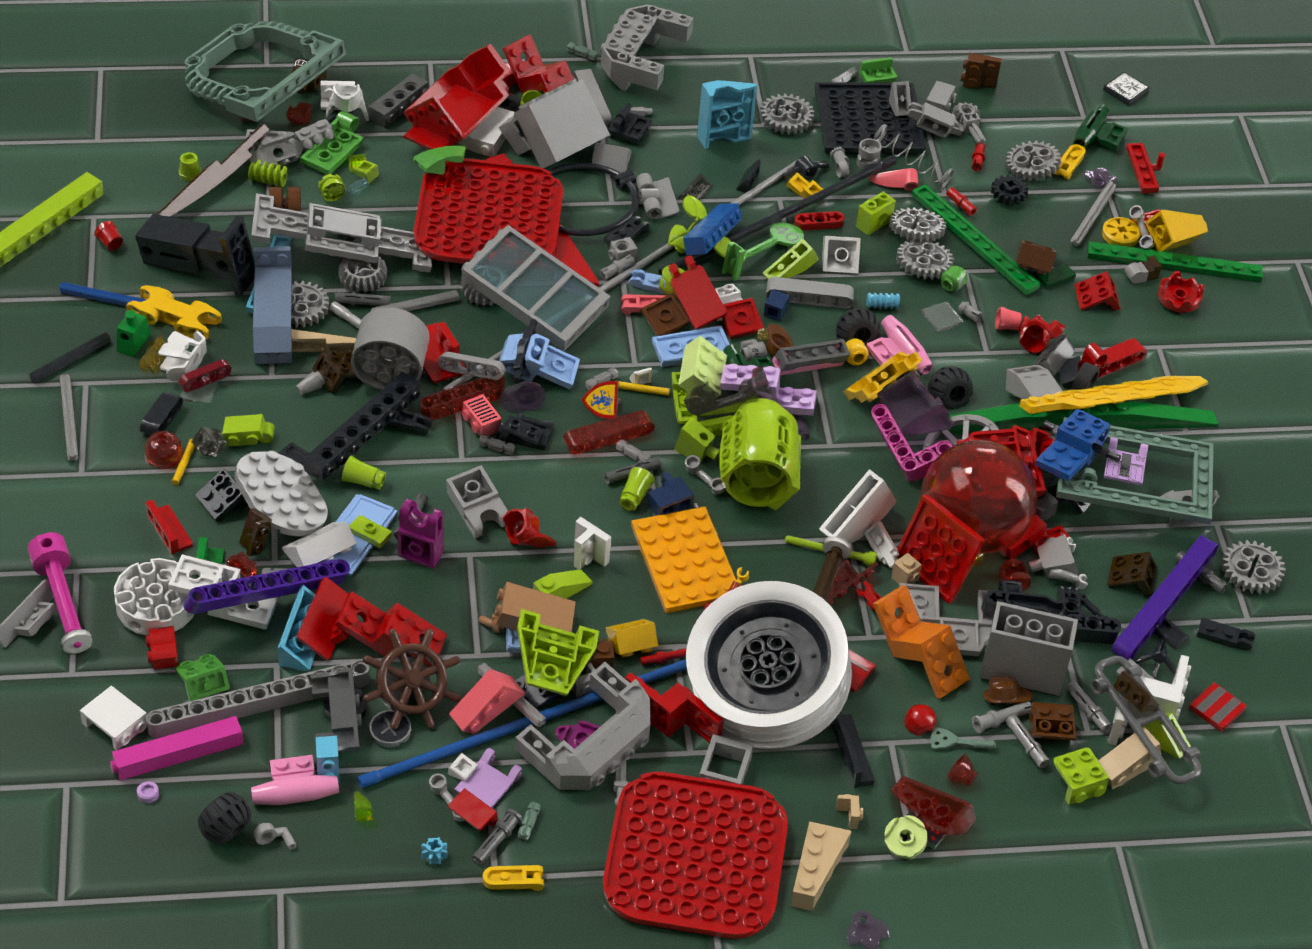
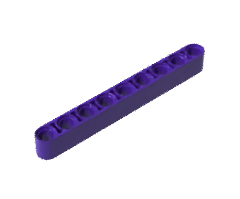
(263, 586)
(1165, 598)

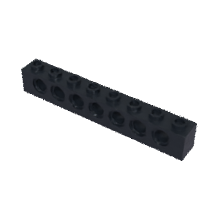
(362, 427)

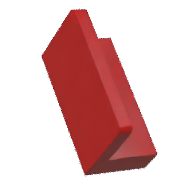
(473, 810)

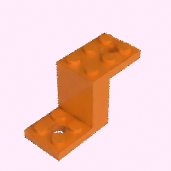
(921, 641)

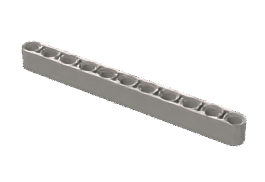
(244, 701)

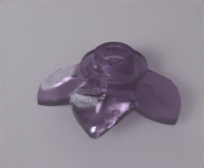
(1099, 177)
(869, 933)

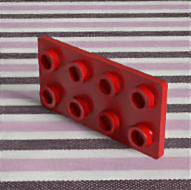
(440, 341)
(318, 626)

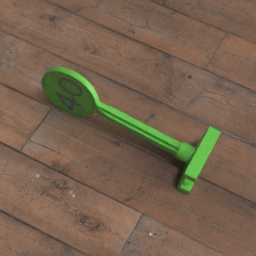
(780, 233)

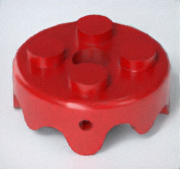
(1176, 285)

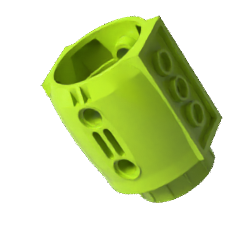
(760, 454)

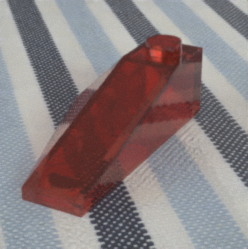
(934, 807)

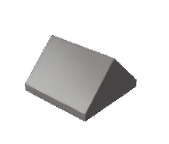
(612, 156)

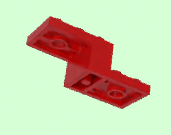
(376, 626)
(678, 708)

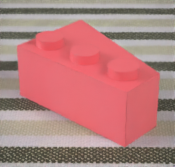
(486, 701)

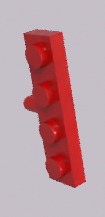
(1143, 168)

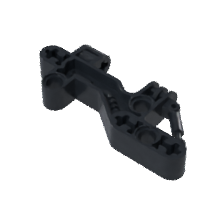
(1068, 604)

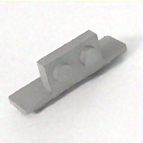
(29, 614)

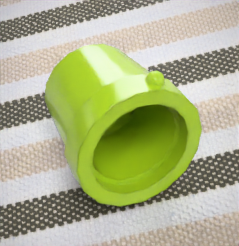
(189, 166)

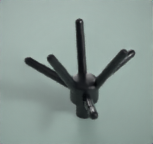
(1159, 656)

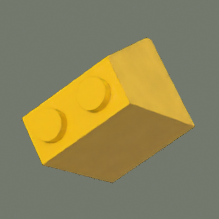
(1175, 229)

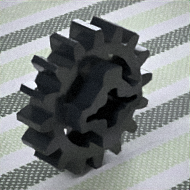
(1009, 189)

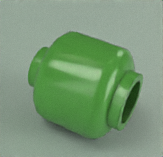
(954, 278)

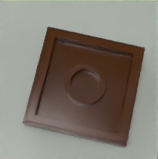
(665, 315)

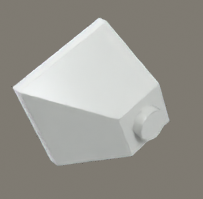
(841, 254)

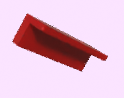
(168, 527)

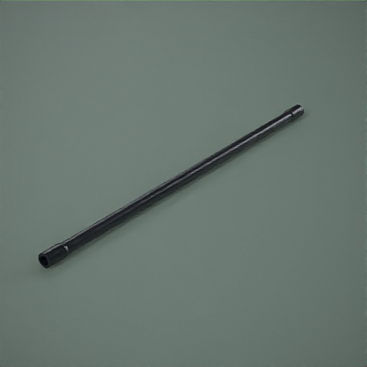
(881, 165)

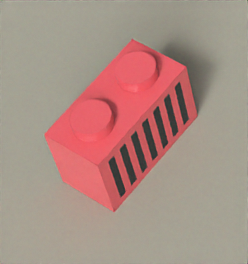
(481, 416)

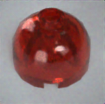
(163, 449)

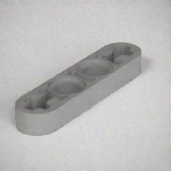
(471, 361)

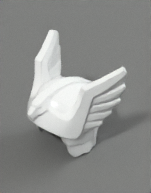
(347, 98)

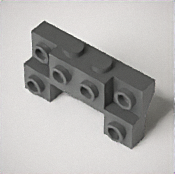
(343, 703)

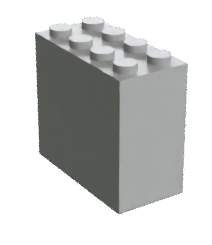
(561, 122)
(1029, 647)

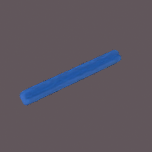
(97, 294)

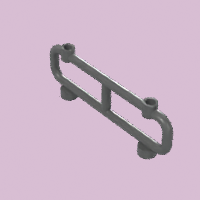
(1158, 766)

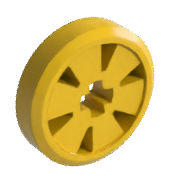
(1121, 232)

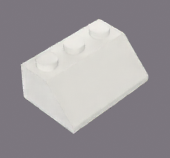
(321, 544)

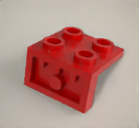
(1096, 291)

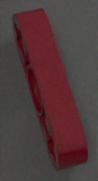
(193, 379)

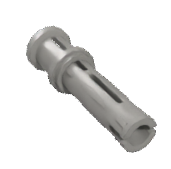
(994, 718)

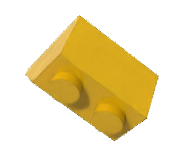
(633, 637)

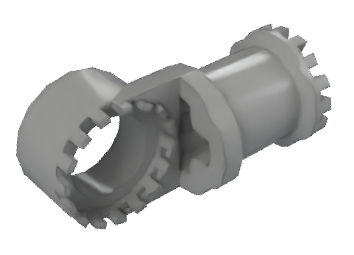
(841, 162)

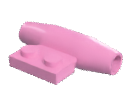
(898, 340)
(294, 783)

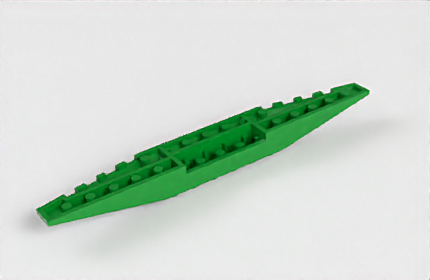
(1125, 415)

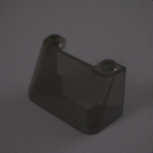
(707, 406)

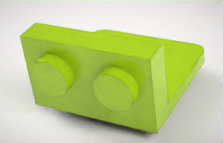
(1082, 775)

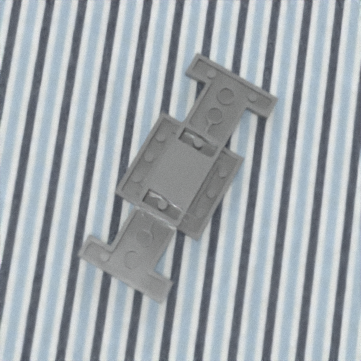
(321, 218)

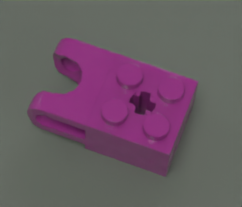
(420, 534)

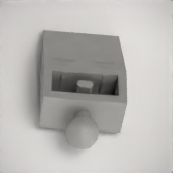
(1030, 381)

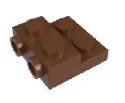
(980, 71)

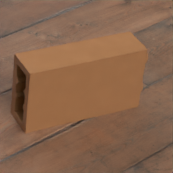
(554, 610)

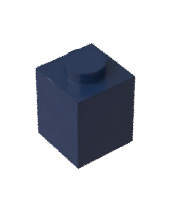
(776, 305)

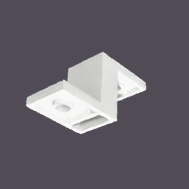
(1167, 695)

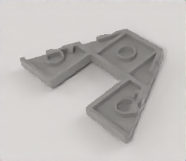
(969, 634)

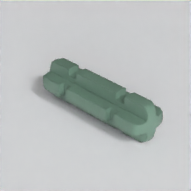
(582, 51)
(529, 821)

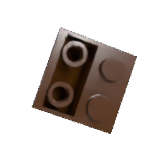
(1052, 721)

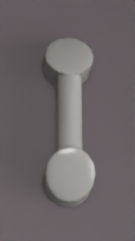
(1138, 215)
(693, 466)
(439, 787)

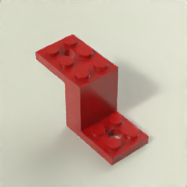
(532, 72)

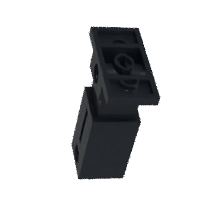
(195, 248)

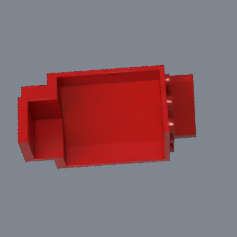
(458, 100)

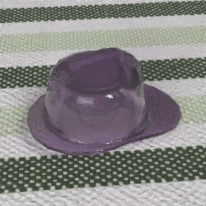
(522, 397)

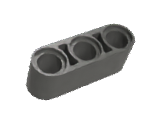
(1056, 354)

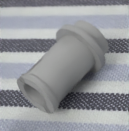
(969, 311)

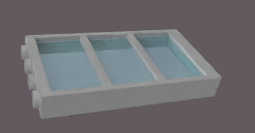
(535, 286)

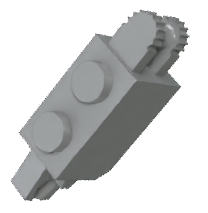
(934, 119)

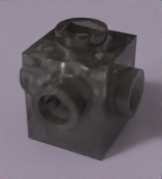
(209, 441)

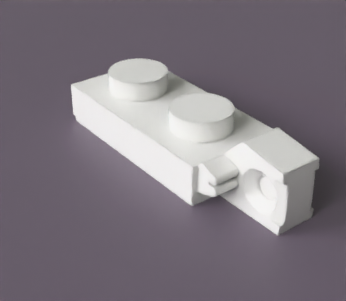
(882, 544)

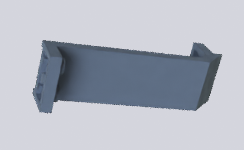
(272, 305)

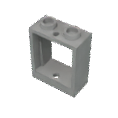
(730, 749)

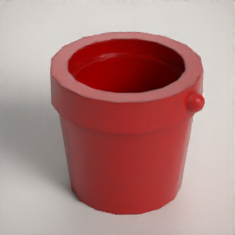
(108, 235)

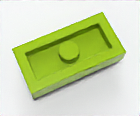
(370, 531)

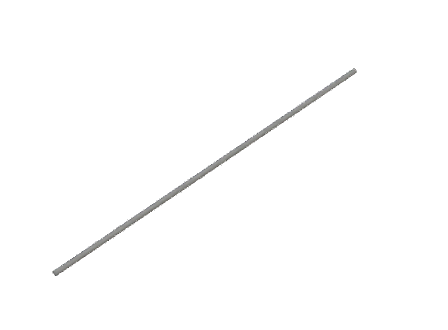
(464, 378)

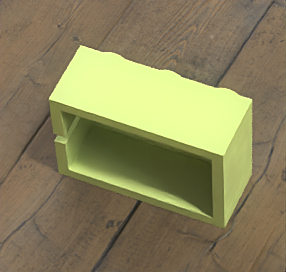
(701, 366)

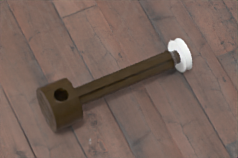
(836, 550)

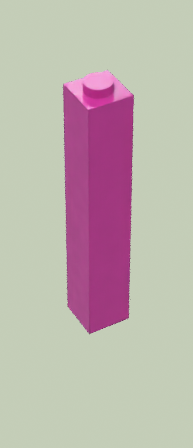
(177, 748)

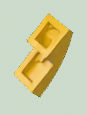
(803, 187)

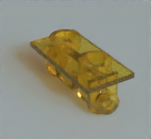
(152, 358)

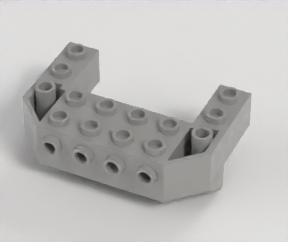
(636, 27)
(604, 748)

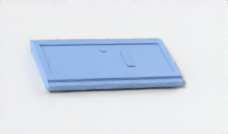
(371, 509)

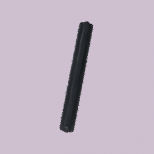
(69, 357)

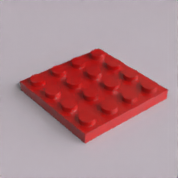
(942, 546)

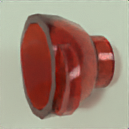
(962, 771)

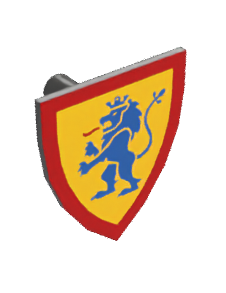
(603, 399)

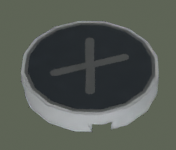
(384, 735)

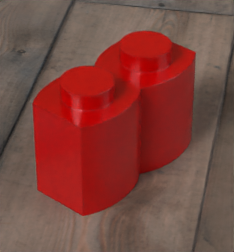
(163, 647)

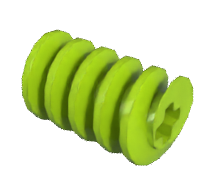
(268, 174)

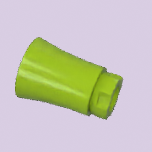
(363, 474)
(636, 487)

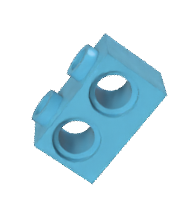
(327, 756)

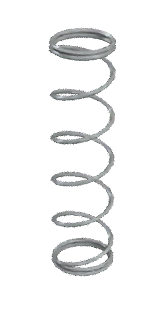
(884, 127)

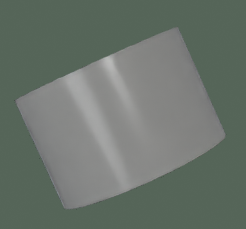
(389, 344)

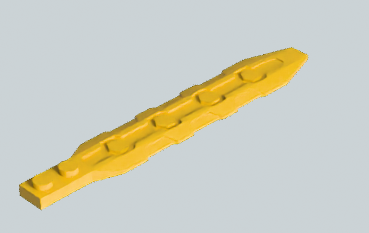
(1113, 393)

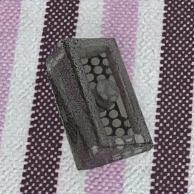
(696, 188)

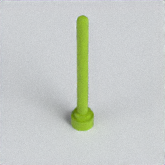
(867, 558)

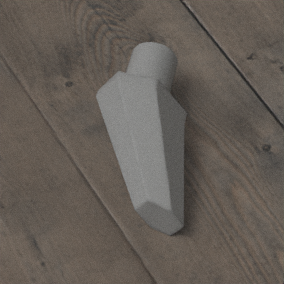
(641, 111)

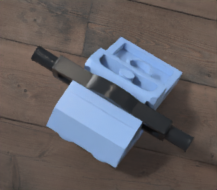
(530, 355)

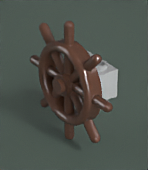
(398, 683)

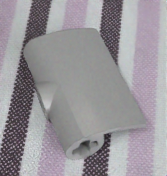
(656, 197)

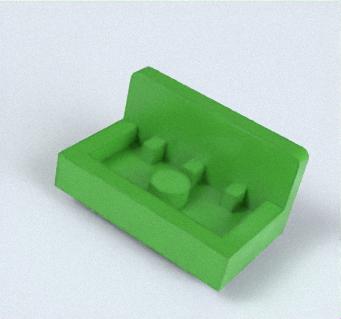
(878, 71)

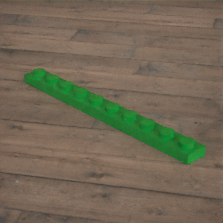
(976, 240)
(1176, 261)

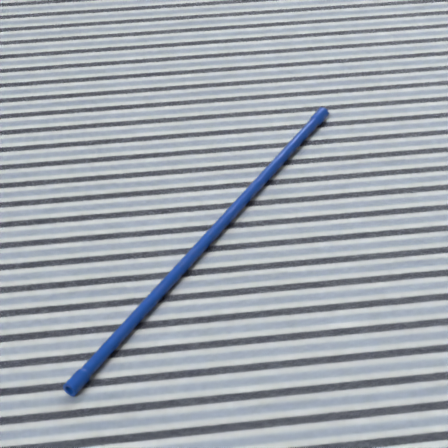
(376, 776)

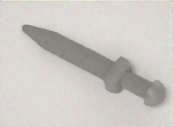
(620, 781)

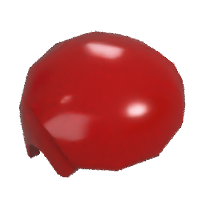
(920, 719)

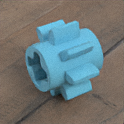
(434, 850)

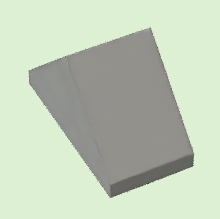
(900, 97)

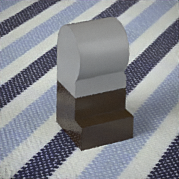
(1144, 270)

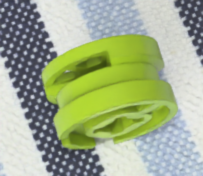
(332, 187)

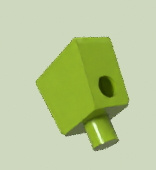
(696, 440)

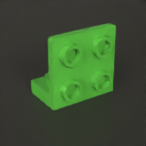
(203, 677)

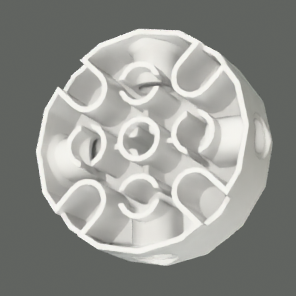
(146, 601)

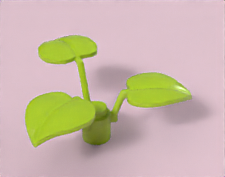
(696, 210)

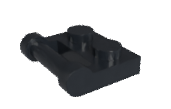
(548, 426)

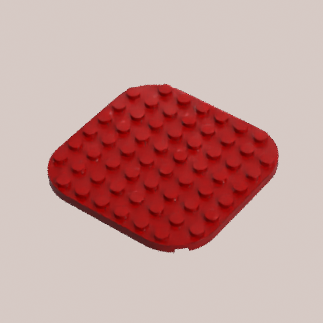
(479, 198)
(695, 855)

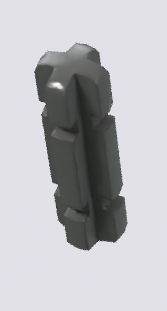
(496, 445)

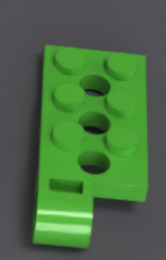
(343, 127)

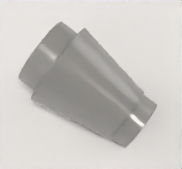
(311, 383)

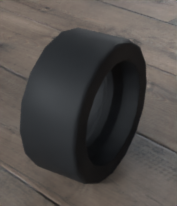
(1086, 377)

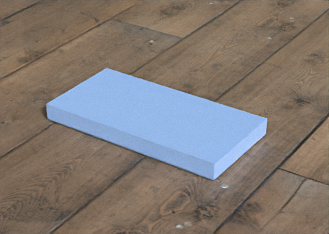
(671, 346)

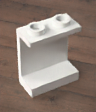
(115, 716)

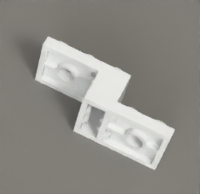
(215, 573)

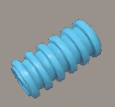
(885, 301)

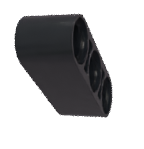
(161, 413)

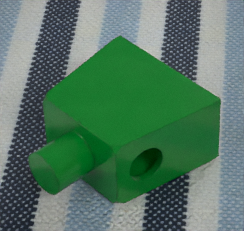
(132, 333)

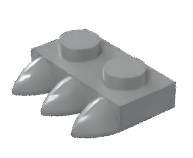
(315, 133)

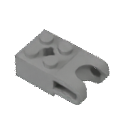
(476, 499)

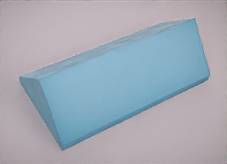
(291, 651)

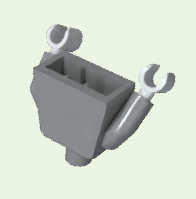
(1058, 561)

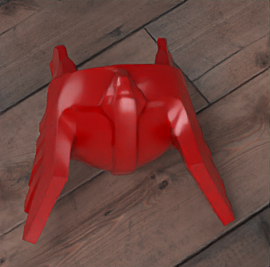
(1037, 333)
(523, 529)

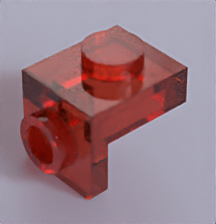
(242, 562)

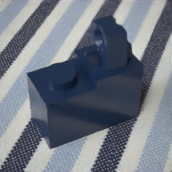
(671, 497)

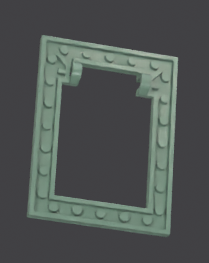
(1197, 510)

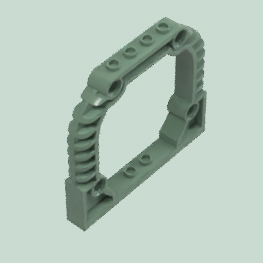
(258, 102)

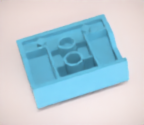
(726, 111)

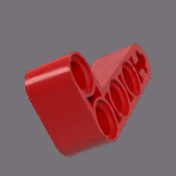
(1114, 357)

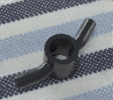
(806, 168)

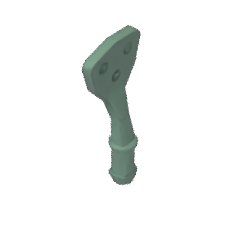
(954, 740)

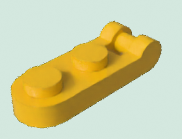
(1070, 161)
(514, 877)

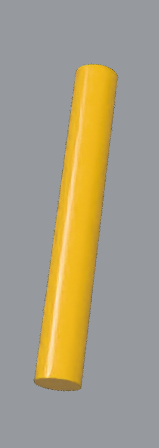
(644, 388)
(183, 463)

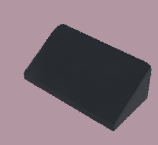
(749, 177)

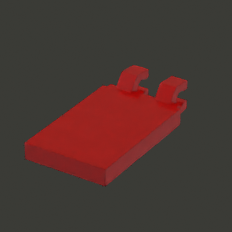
(696, 294)

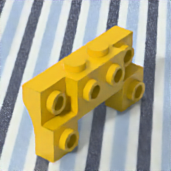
(883, 375)

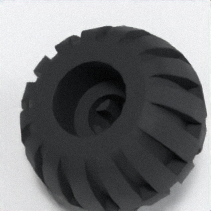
(859, 325)
(951, 386)
(224, 818)

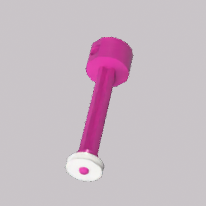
(49, 558)

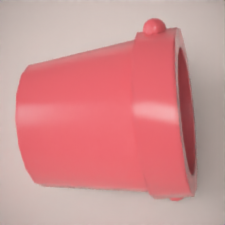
(1007, 319)

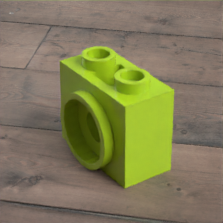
(875, 213)

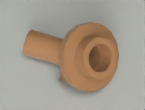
(491, 623)

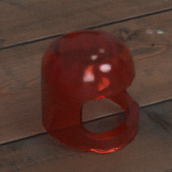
(1015, 571)

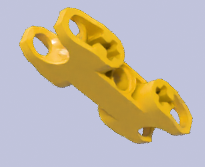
(184, 317)

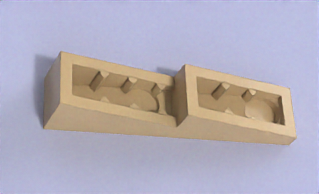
(316, 342)

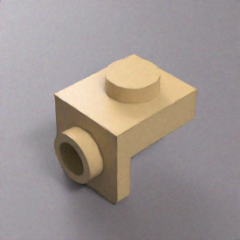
(851, 804)

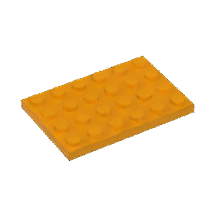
(684, 558)

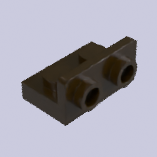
(255, 532)
(1135, 693)

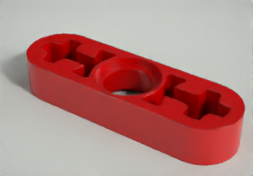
(834, 218)

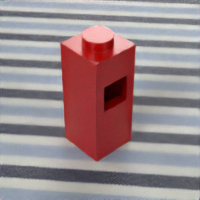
(1035, 533)

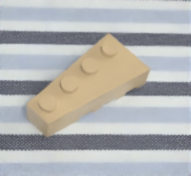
(819, 857)

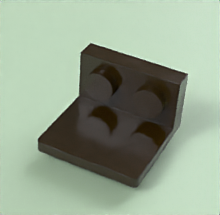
(334, 368)
(1134, 569)

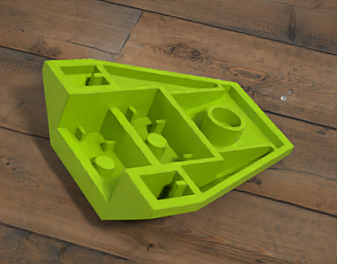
(552, 655)

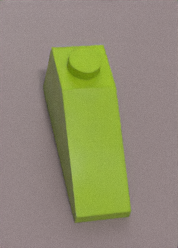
(793, 262)
(563, 583)

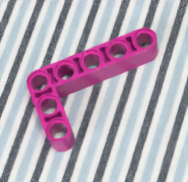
(900, 448)

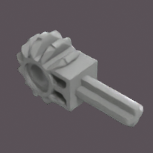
(970, 118)

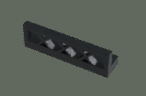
(852, 751)

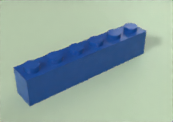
(712, 228)

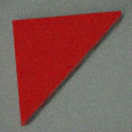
(571, 257)

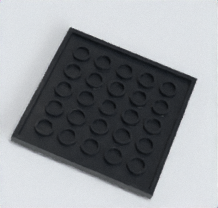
(857, 112)

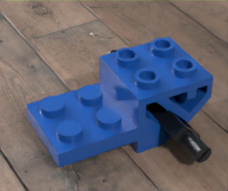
(1075, 445)

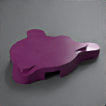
(575, 734)

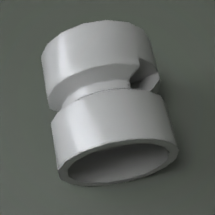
(868, 153)

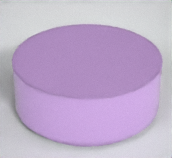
(147, 792)

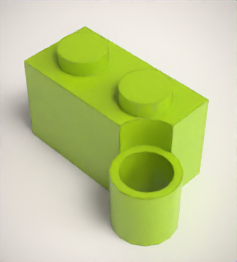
(247, 430)

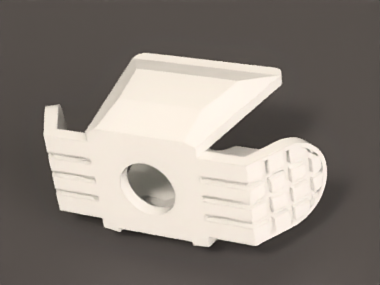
(178, 358)

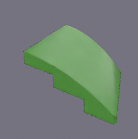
(435, 159)

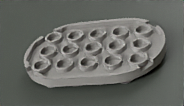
(281, 492)

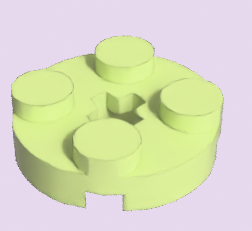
(905, 825)

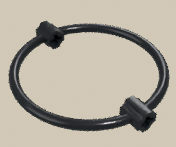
(621, 180)

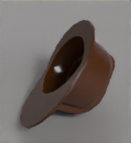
(777, 339)
(1006, 690)

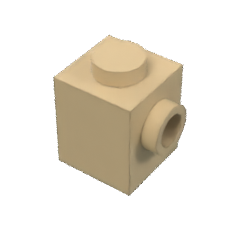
(906, 570)

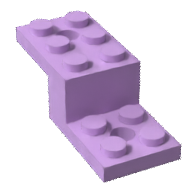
(793, 400)

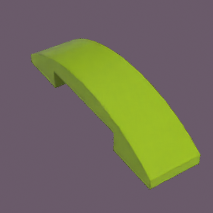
(679, 395)

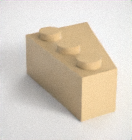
(1128, 759)

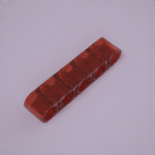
(452, 399)
(608, 432)

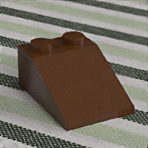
(1035, 256)

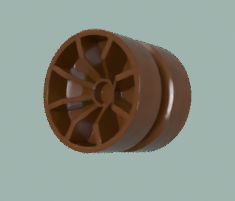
(291, 202)

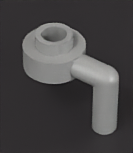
(266, 833)

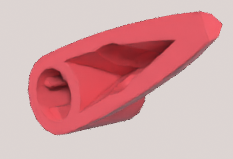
(900, 178)

